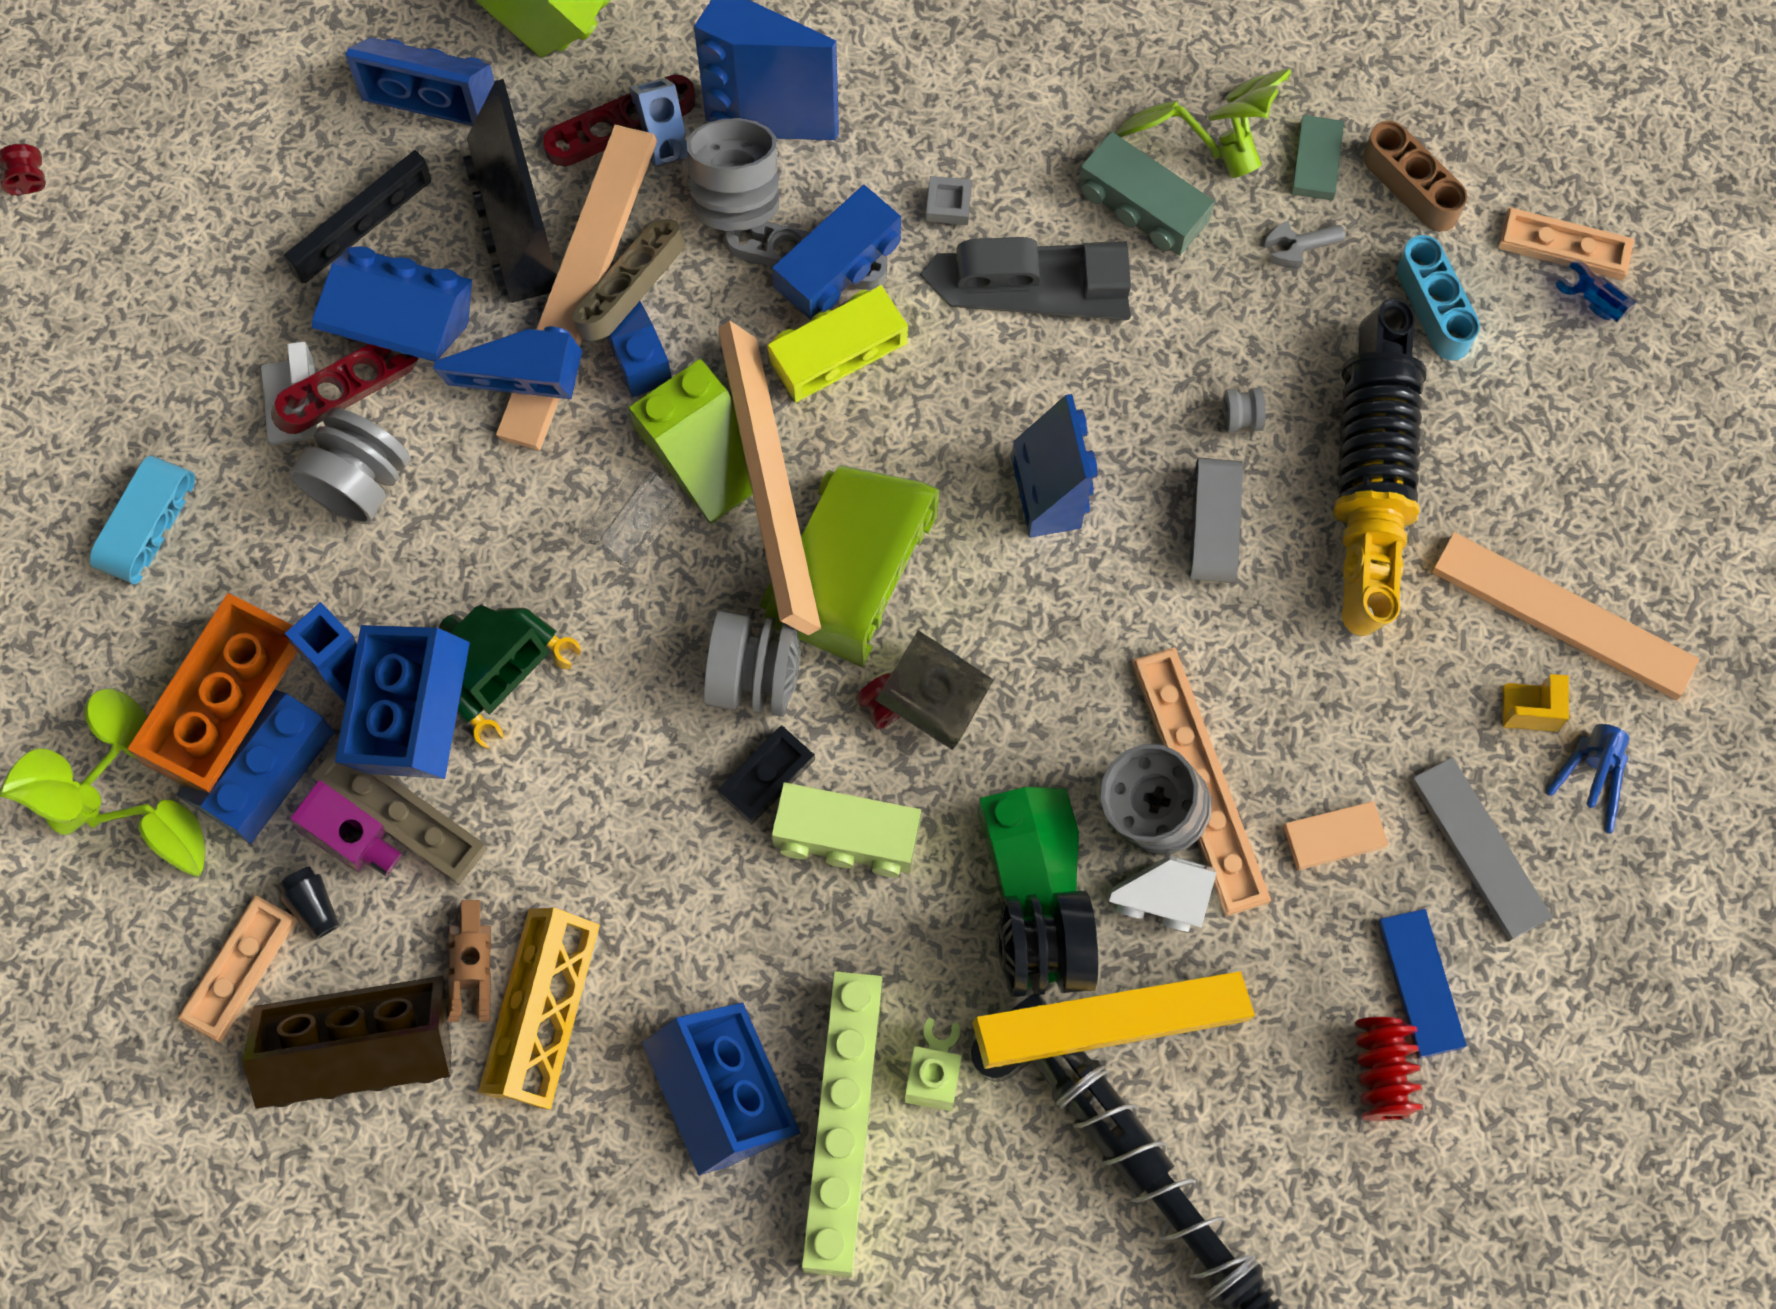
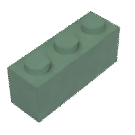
(1145, 194)

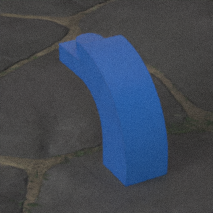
(326, 648)

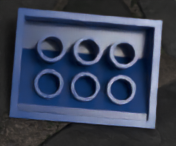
(767, 70)

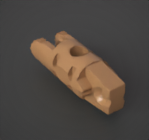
(464, 941)

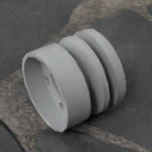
(733, 174)
(350, 465)
(751, 663)
(1146, 776)

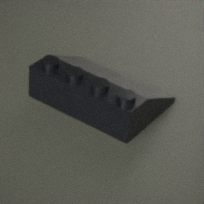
(508, 201)

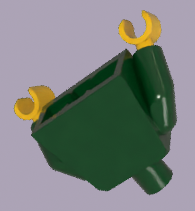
(501, 654)

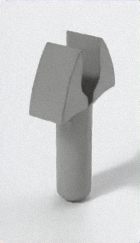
(1300, 243)

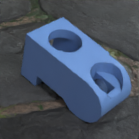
(661, 116)

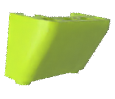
(858, 553)

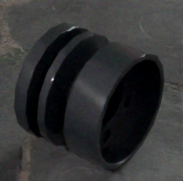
(1048, 943)

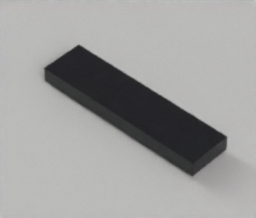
(358, 217)

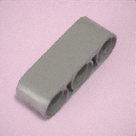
(1217, 520)

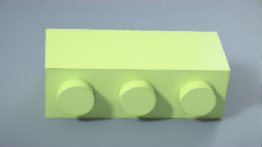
(846, 829)

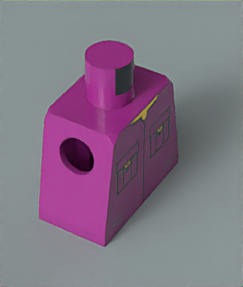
(326, 820)

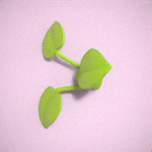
(1237, 146)
(46, 786)

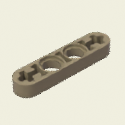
(602, 308)

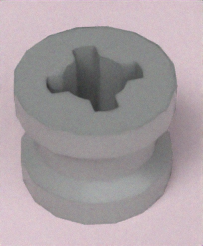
(1244, 409)

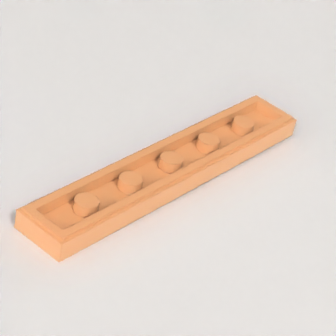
(1566, 616)
(1183, 730)

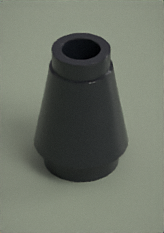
(309, 902)

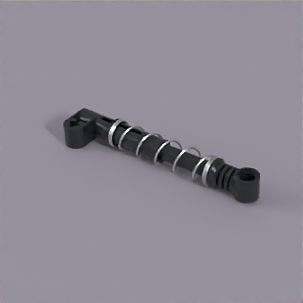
(1144, 1169)

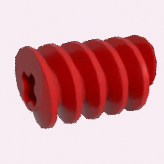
(1388, 1068)

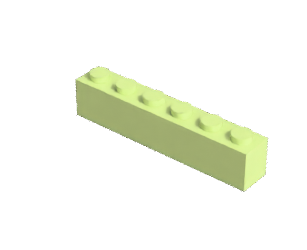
(842, 1125)

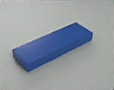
(1422, 983)

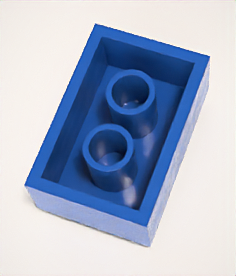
(402, 701)

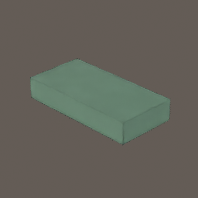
(1317, 157)

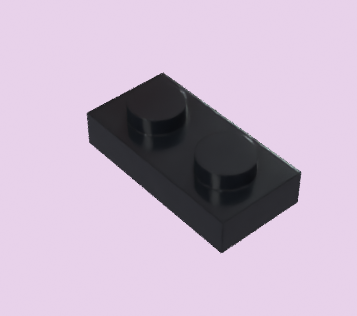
(762, 775)

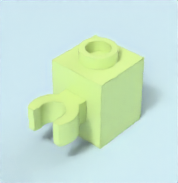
(934, 1070)

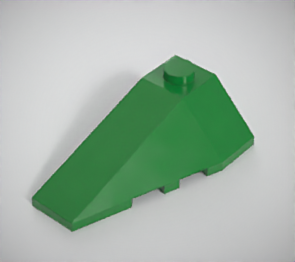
(1031, 843)

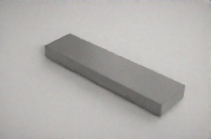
(1481, 849)

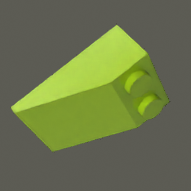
(696, 438)

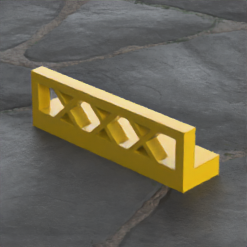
(524, 1005)

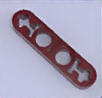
(613, 113)
(343, 377)

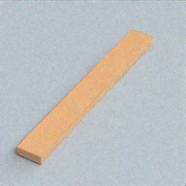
(583, 266)
(769, 480)

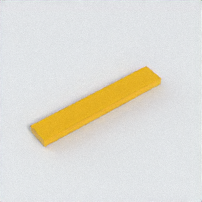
(1112, 1019)

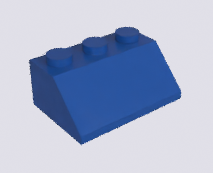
(420, 79)
(393, 303)
(264, 767)
(720, 1087)

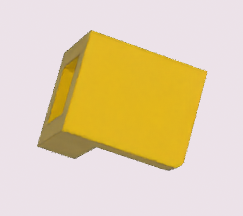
(1536, 705)

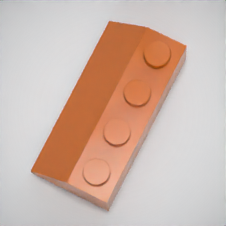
(215, 695)

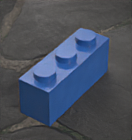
(838, 252)

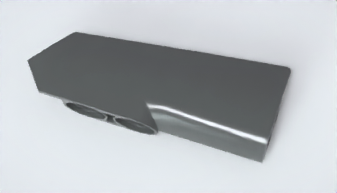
(1035, 279)

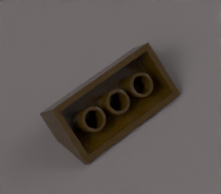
(348, 1042)

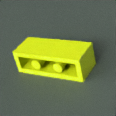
(837, 342)

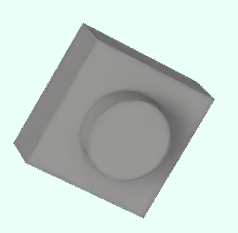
(948, 200)

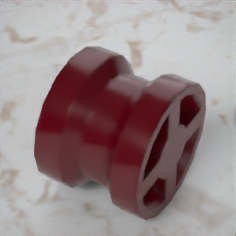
(21, 169)
(880, 715)

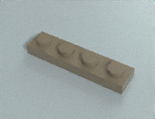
(406, 818)

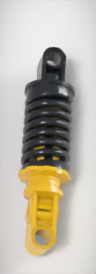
(1379, 464)

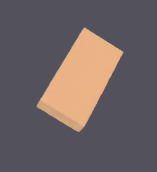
(1335, 835)

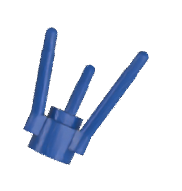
(1605, 753)

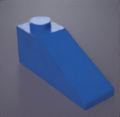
(639, 352)
(519, 363)

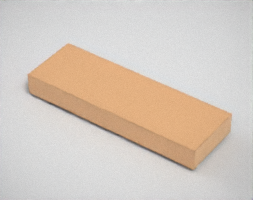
(1565, 242)
(237, 969)

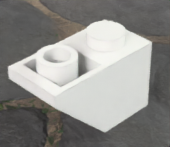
(1169, 889)

